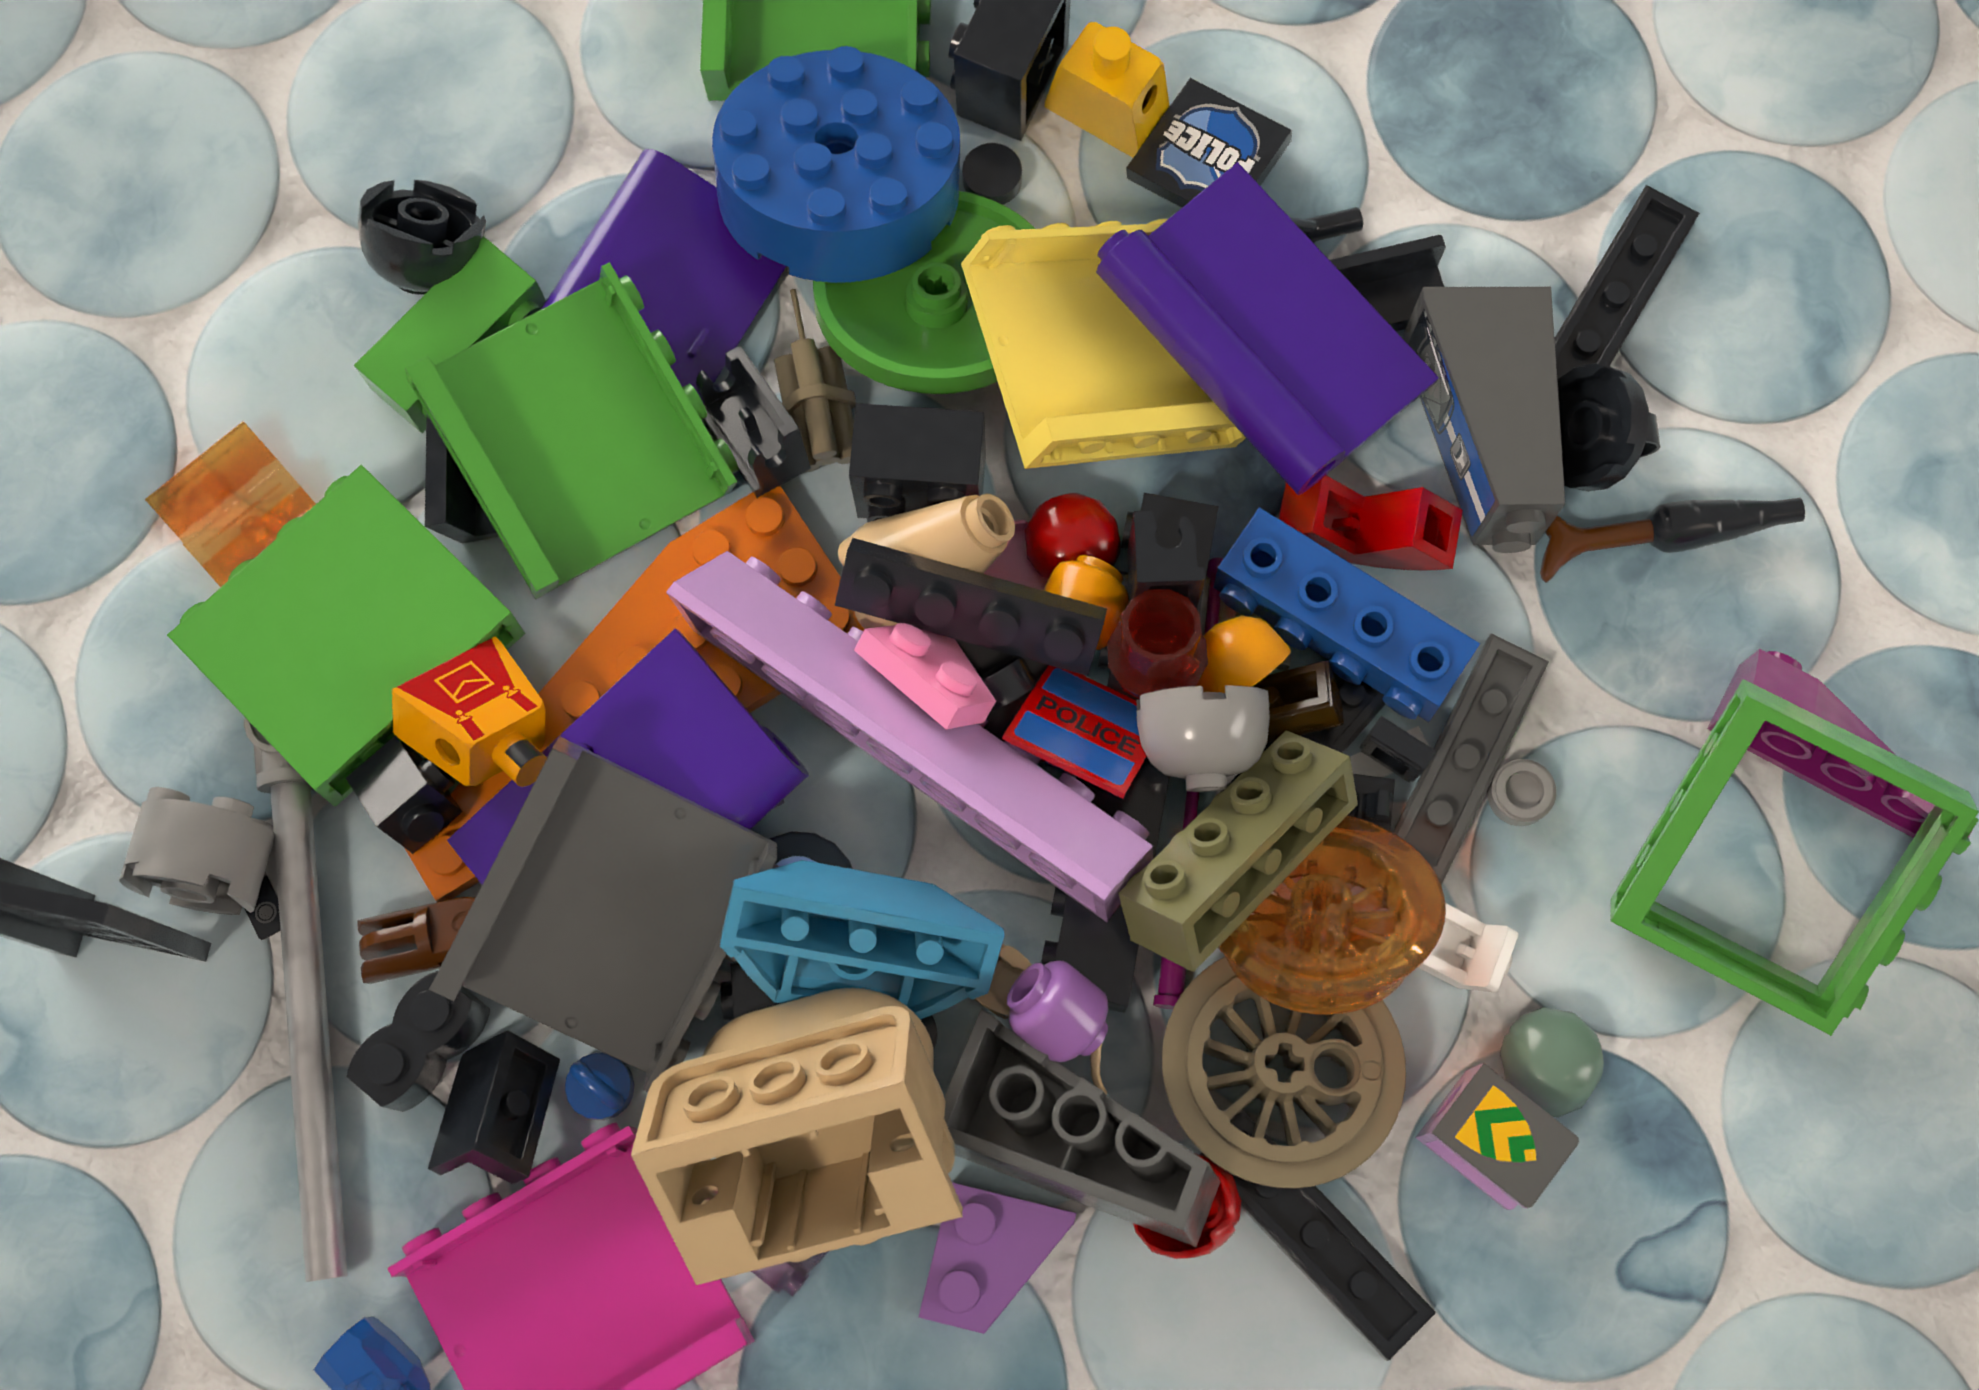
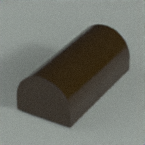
(1302, 700)

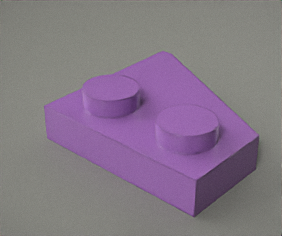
(988, 1256)

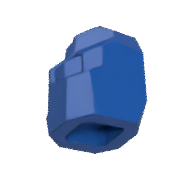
(371, 1359)

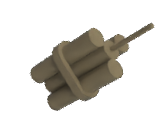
(817, 397)

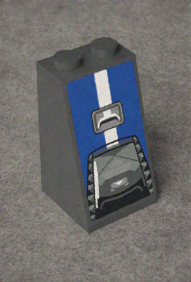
(1494, 406)

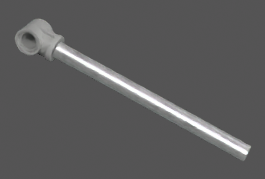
(305, 1011)

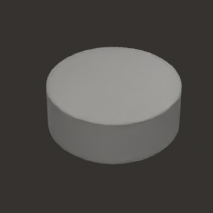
(1521, 792)

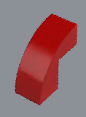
(1381, 530)

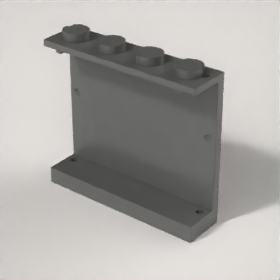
(606, 910)

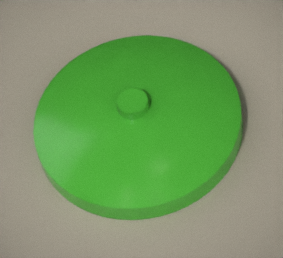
(918, 322)

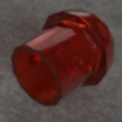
(1157, 644)

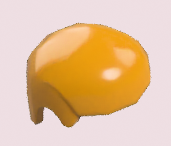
(1241, 653)

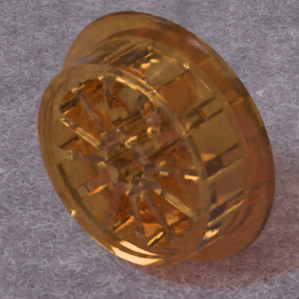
(1328, 949)

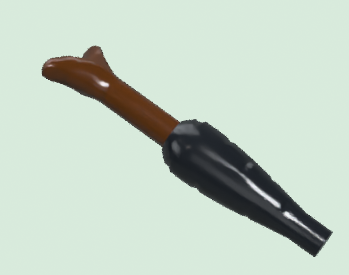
(1670, 528)

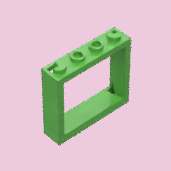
(1878, 933)

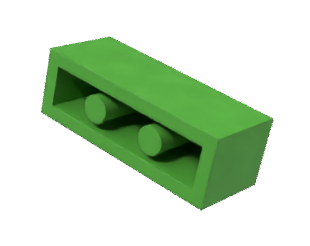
(449, 318)

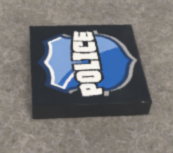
(1201, 140)

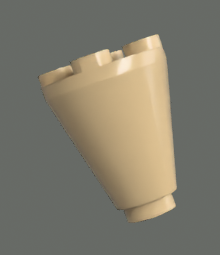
(955, 532)

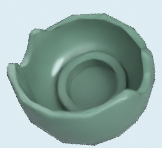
(1553, 1059)

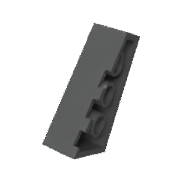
(1070, 1138)

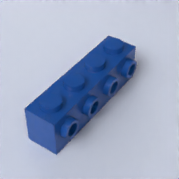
(1343, 616)

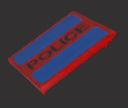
(1081, 729)

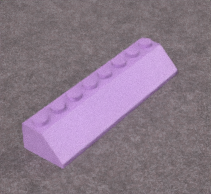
(962, 768)

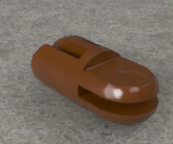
(410, 939)

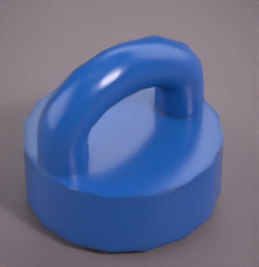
(599, 1086)

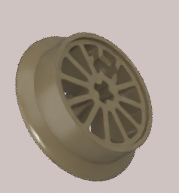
(1373, 1089)

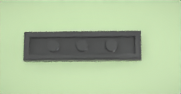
(1469, 751)

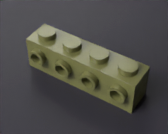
(1238, 850)

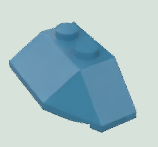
(843, 927)

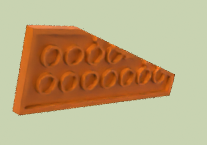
(638, 622)

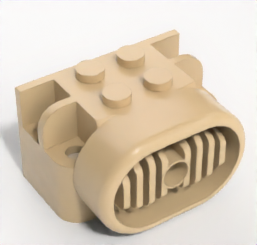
(816, 1131)

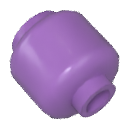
(1058, 1011)

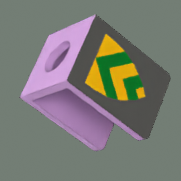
(1498, 1138)

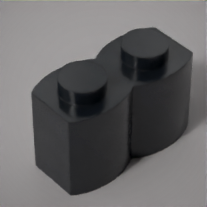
(408, 1058)

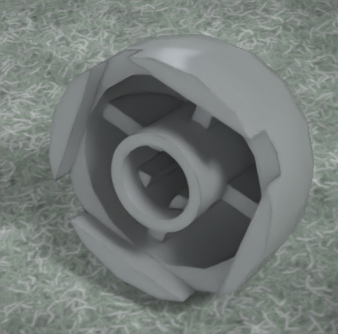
(1203, 733)

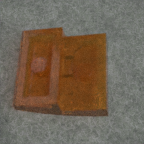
(230, 502)

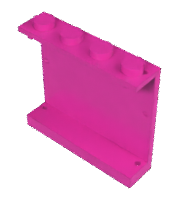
(571, 1284)

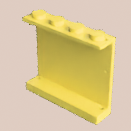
(1074, 359)

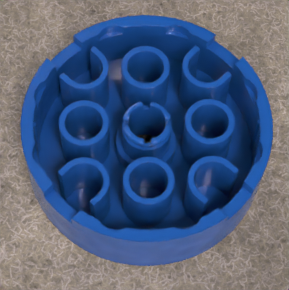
(837, 164)

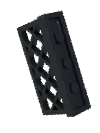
(57, 916)

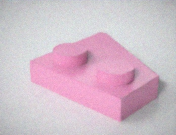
(929, 672)

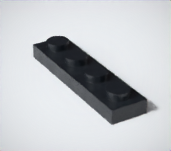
(970, 606)

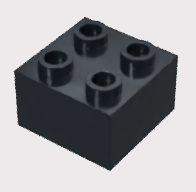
(1007, 60)
(914, 458)

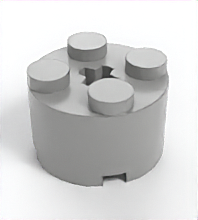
(198, 852)

